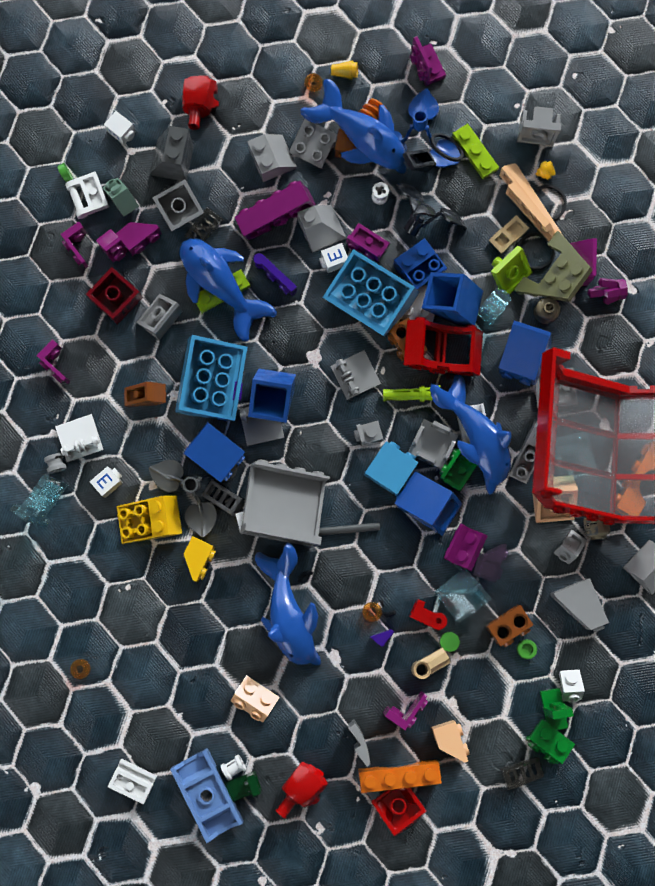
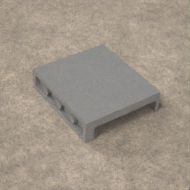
(284, 503)

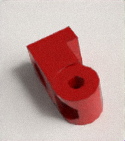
(432, 619)

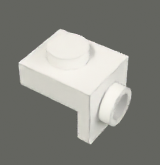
(571, 685)

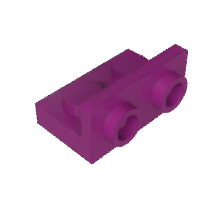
(465, 547)

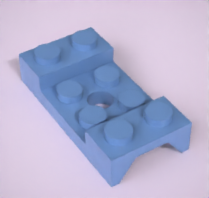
(201, 774)

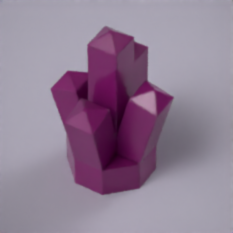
(610, 289)

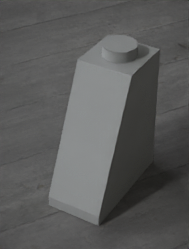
(582, 604)

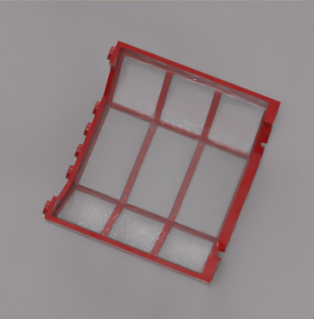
(594, 446)

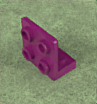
(427, 62)
(409, 718)

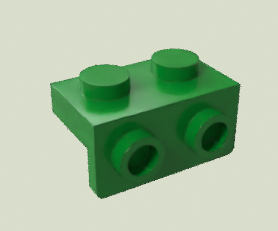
(457, 471)
(550, 742)

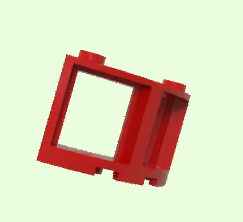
(415, 344)

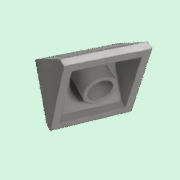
(160, 316)
(642, 566)

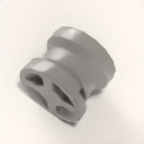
(55, 463)

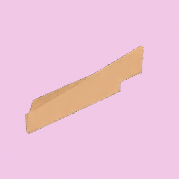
(527, 201)

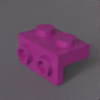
(367, 243)

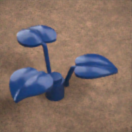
(422, 109)

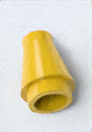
(345, 70)

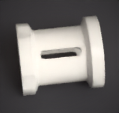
(377, 188)
(233, 767)

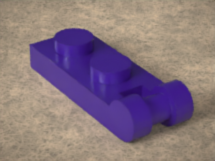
(275, 274)

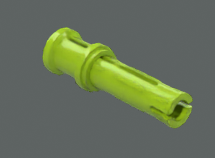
(421, 394)

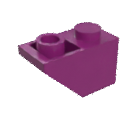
(138, 235)
(112, 246)

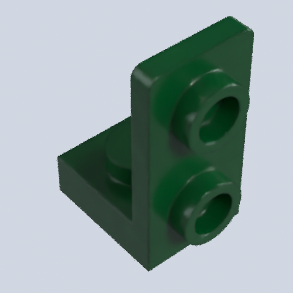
(243, 786)

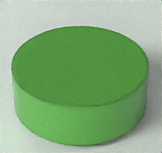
(64, 172)
(449, 641)
(526, 649)

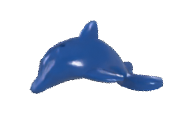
(371, 137)
(209, 269)
(487, 441)
(287, 623)

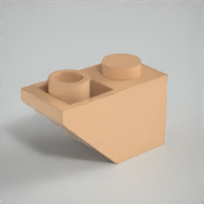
(448, 740)

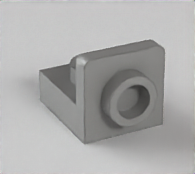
(368, 433)
(570, 547)

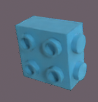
(391, 467)

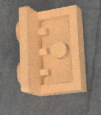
(254, 699)

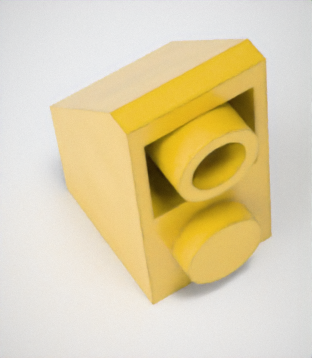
(197, 556)

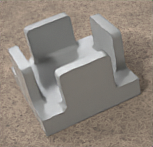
(540, 129)
(433, 443)

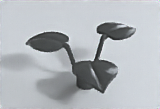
(168, 476)

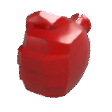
(198, 98)
(302, 788)

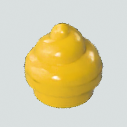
(545, 170)

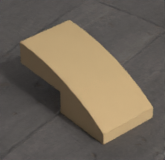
(509, 234)

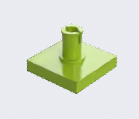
(510, 270)

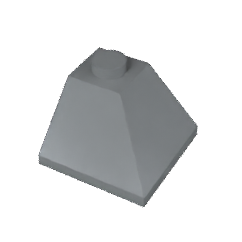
(320, 226)

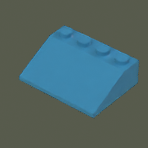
(370, 293)
(210, 378)

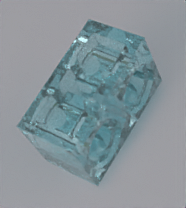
(494, 306)

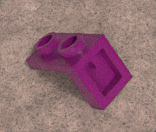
(71, 235)
(48, 353)

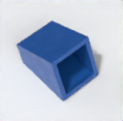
(453, 298)
(524, 353)
(271, 395)
(214, 452)
(428, 503)

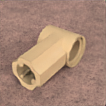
(432, 663)

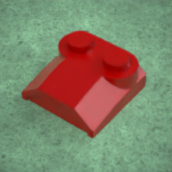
(399, 809)

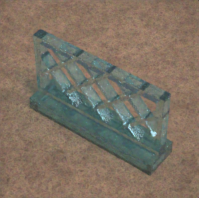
(40, 501)

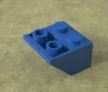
(418, 263)

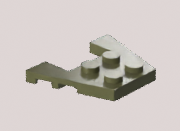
(563, 277)

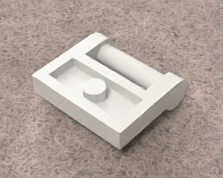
(93, 193)

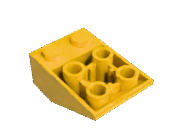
(149, 519)

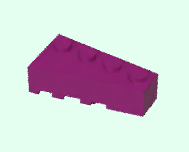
(274, 210)

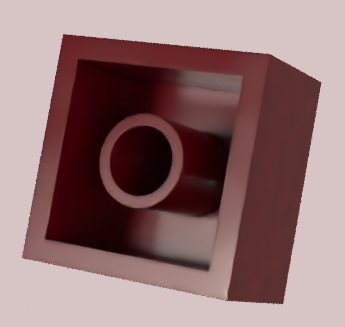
(114, 295)

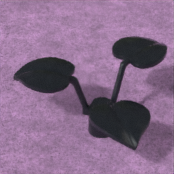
(418, 207)

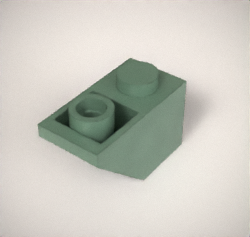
(120, 196)

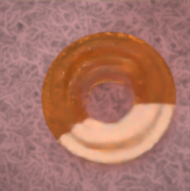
(313, 77)
(366, 614)
(86, 668)

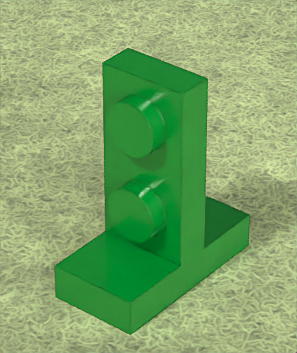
(554, 709)

